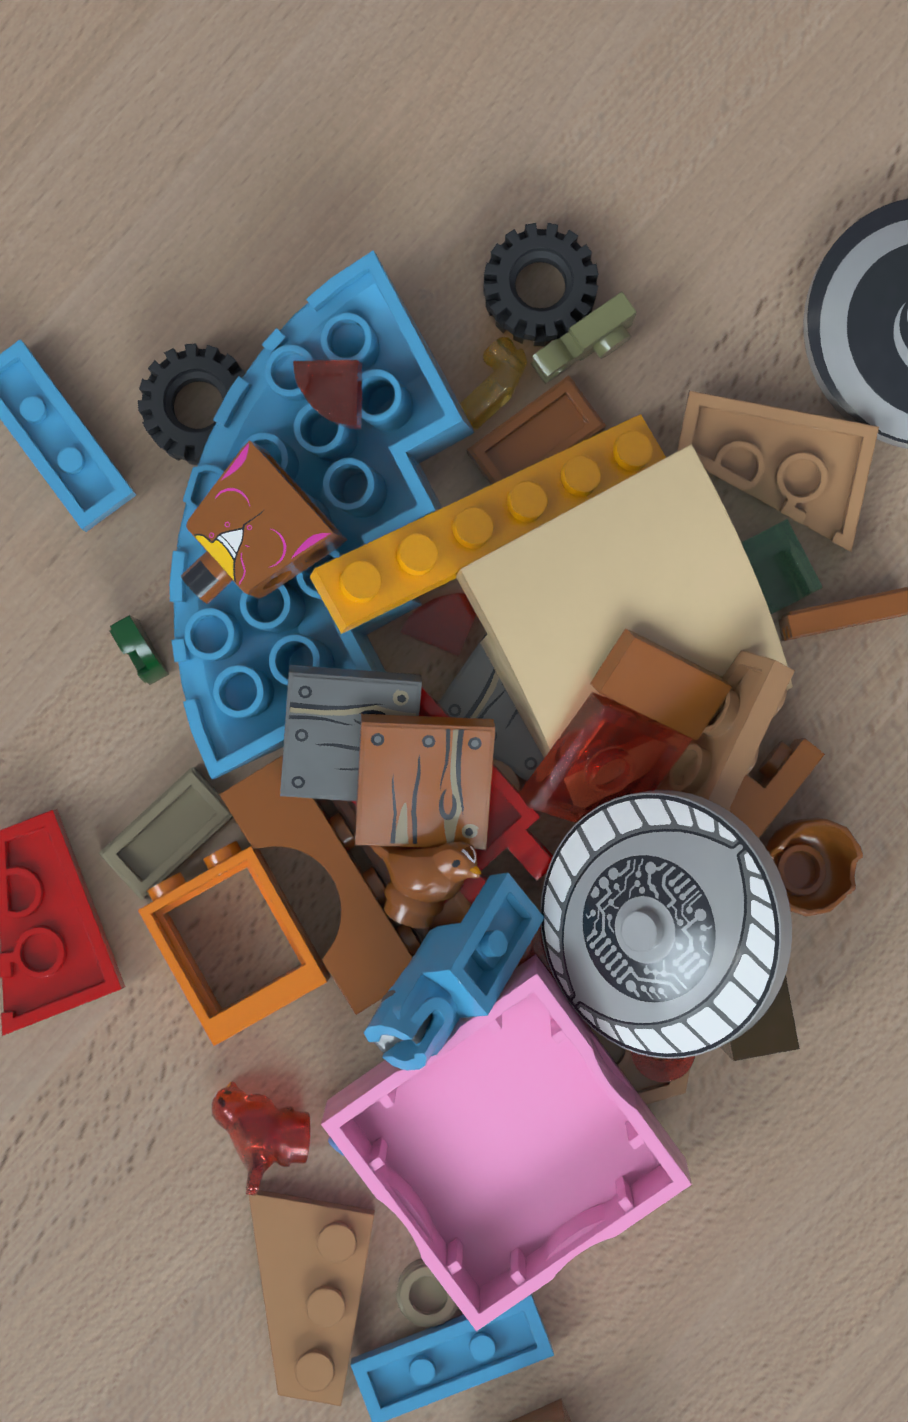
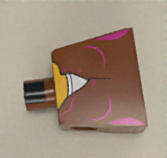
(256, 529)

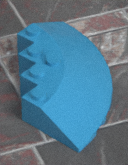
(363, 479)

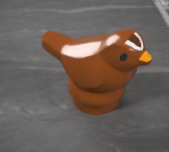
(425, 879)

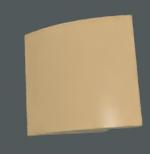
(636, 558)

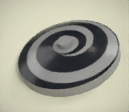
(860, 323)

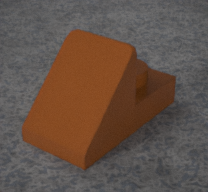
(784, 773)

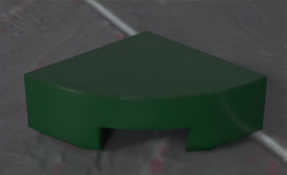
(135, 642)

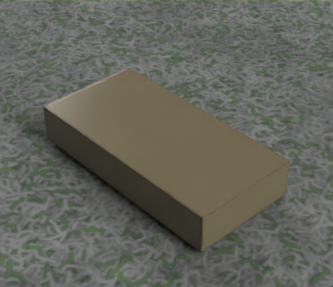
(167, 833)

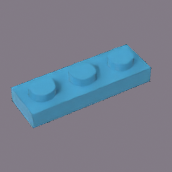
(58, 440)
(449, 1360)

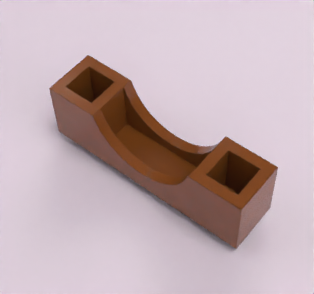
(369, 945)

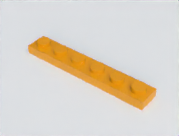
(443, 542)

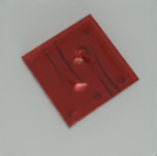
(602, 757)

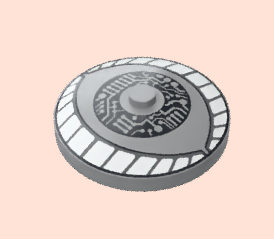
(666, 923)

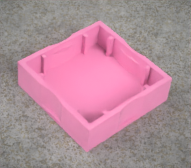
(508, 1147)

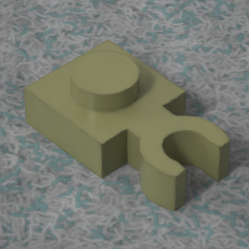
(598, 332)

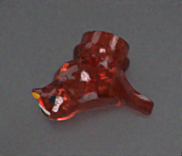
(261, 1132)

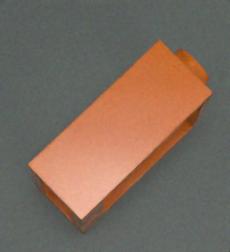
(175, 891)

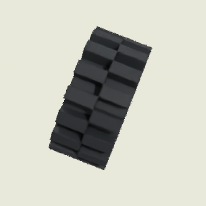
(532, 247)
(165, 383)

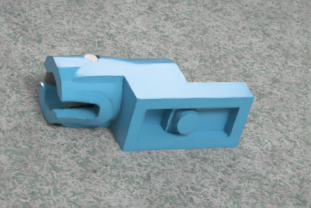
(455, 974)

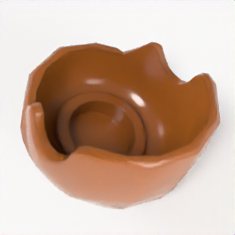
(815, 863)

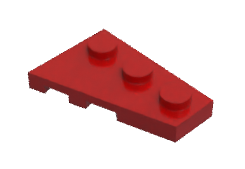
(49, 927)

